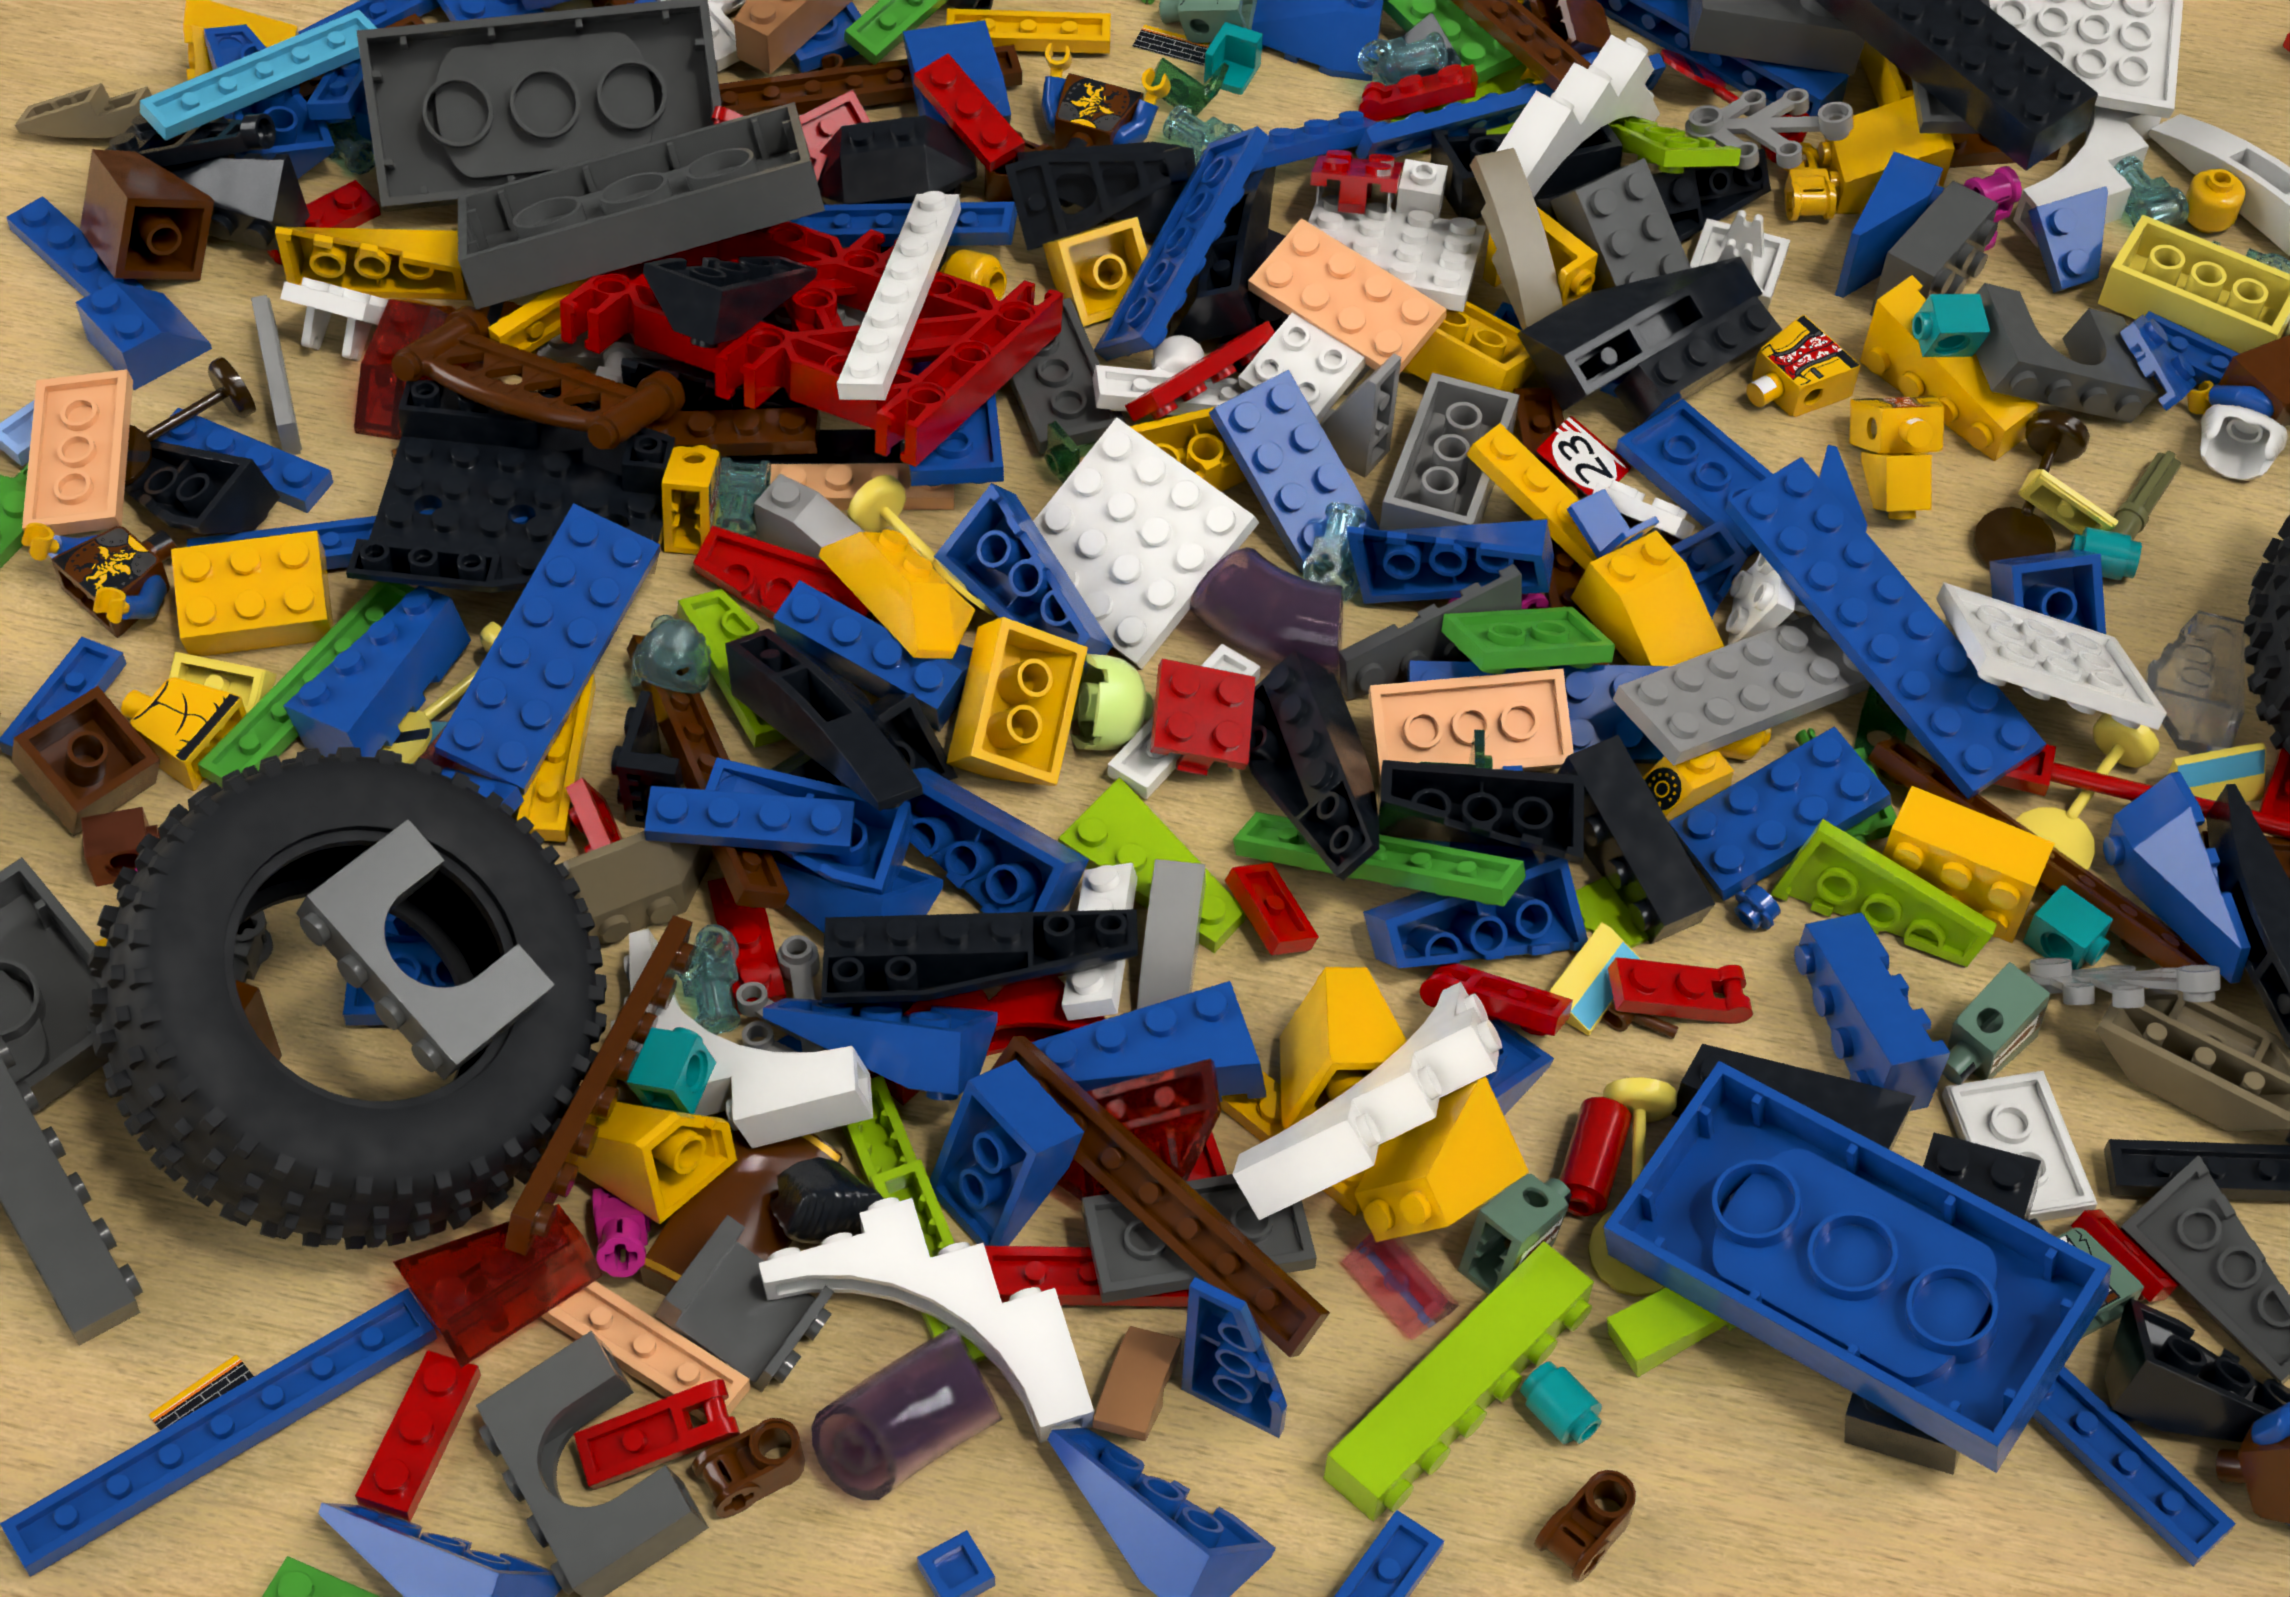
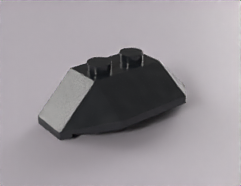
(893, 161)

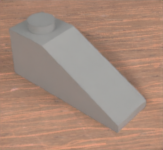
(1364, 420)
(799, 518)

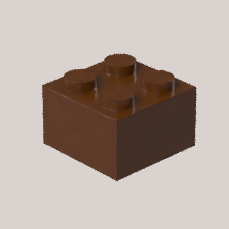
(85, 759)

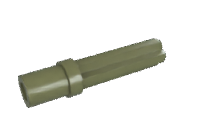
(2135, 512)

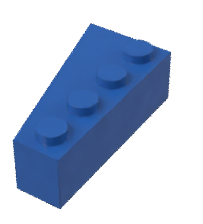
(1016, 573)
(380, 676)
(1869, 1009)

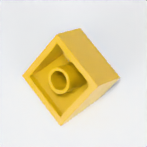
(1097, 267)

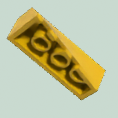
(375, 260)

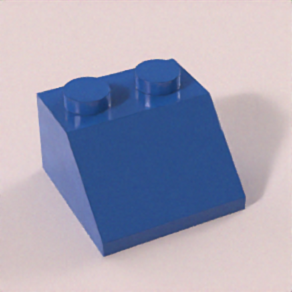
(139, 331)
(2054, 584)

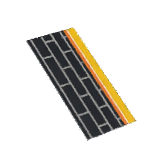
(1171, 45)
(208, 1388)

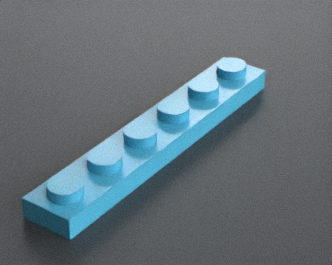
(255, 76)

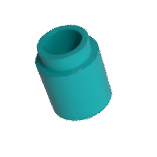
(2118, 552)
(1561, 1403)

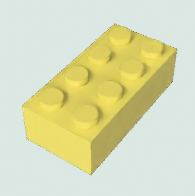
(2198, 287)

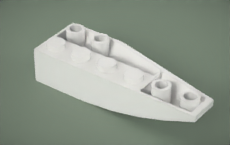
(2264, 177)

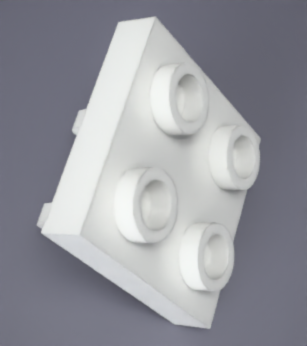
(1760, 251)
(323, 300)
(1314, 358)
(1630, 505)
(1760, 602)

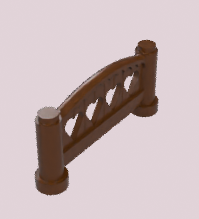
(467, 339)

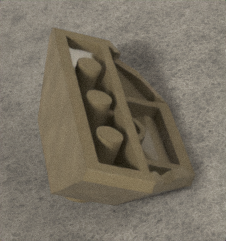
(637, 883)
(2202, 1060)

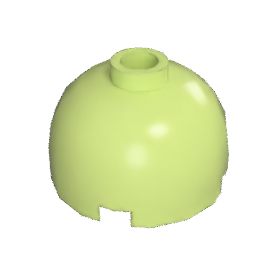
(1109, 704)

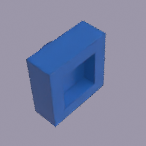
(956, 1568)

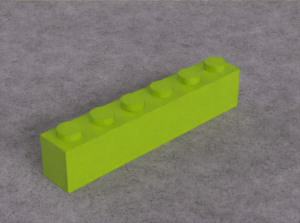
(1458, 1382)

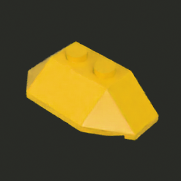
(902, 591)

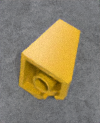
(209, 14)
(657, 1156)

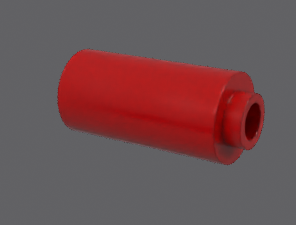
(1595, 1154)

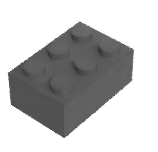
(1624, 224)
(1943, 244)

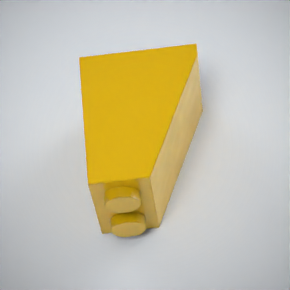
(1863, 155)
(1334, 1040)
(1441, 1167)

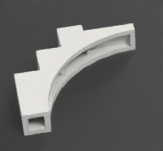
(1580, 106)
(2108, 139)
(766, 1091)
(1403, 1092)
(892, 1262)

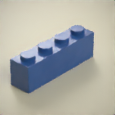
(1448, 558)
(870, 654)
(990, 851)
(1448, 929)

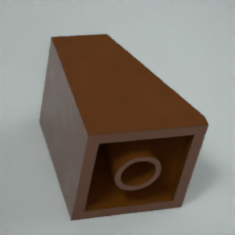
(144, 218)

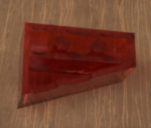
(485, 1293)

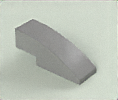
(1171, 931)

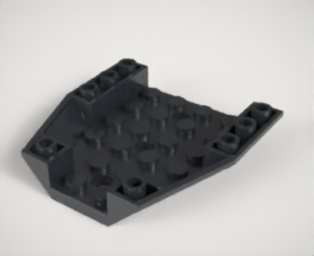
(482, 475)

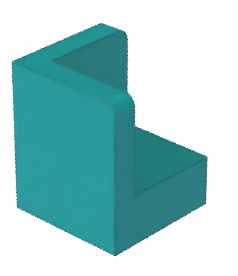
(1238, 49)

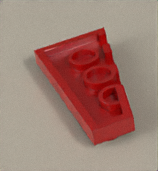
(765, 572)

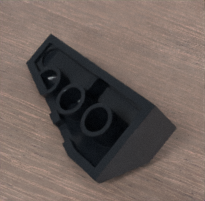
(721, 296)
(203, 490)
(2179, 1385)

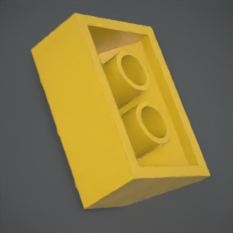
(1475, 350)
(1017, 703)

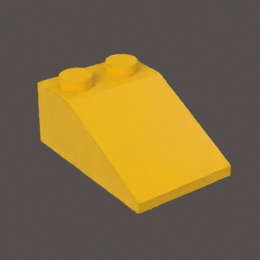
(1647, 604)

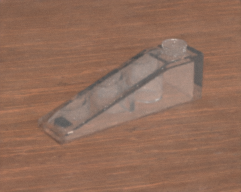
(2202, 683)

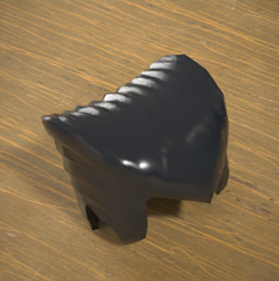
(820, 1200)

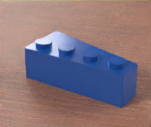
(1163, 1038)

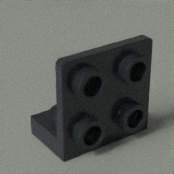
(641, 762)

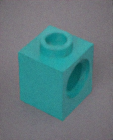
(1951, 325)
(2069, 929)
(672, 1070)

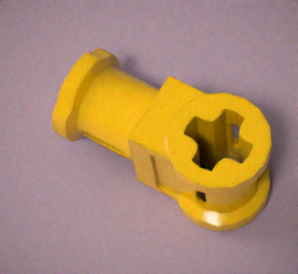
(1809, 188)

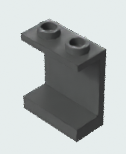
(726, 1311)

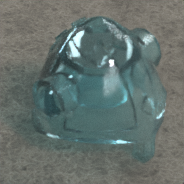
(671, 647)

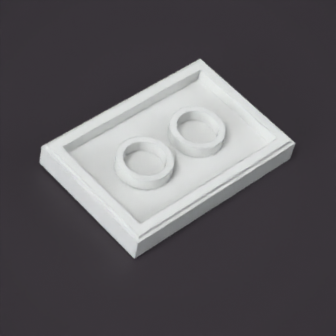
(2024, 1119)

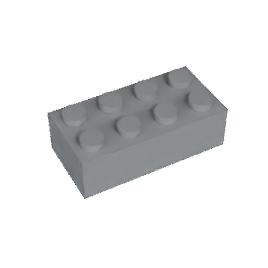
(1434, 476)

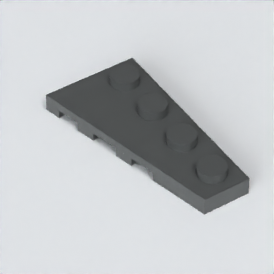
(1386, 654)
(2216, 1263)

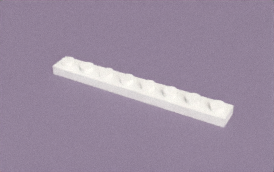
(899, 297)

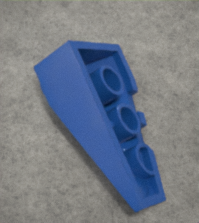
(877, 839)

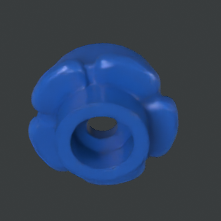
(1756, 907)

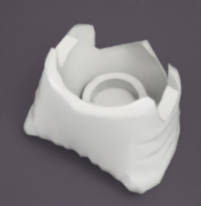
(2240, 441)

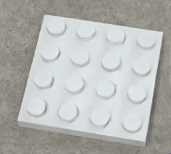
(1414, 247)
(1139, 537)
(2050, 658)

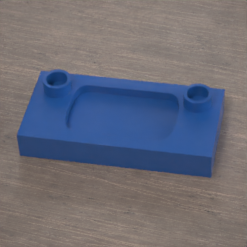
(1859, 1264)

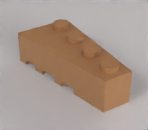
(775, 29)

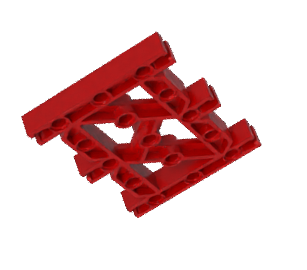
(960, 328)

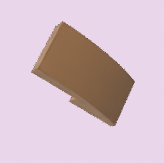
(1137, 1383)

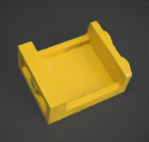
(1571, 259)

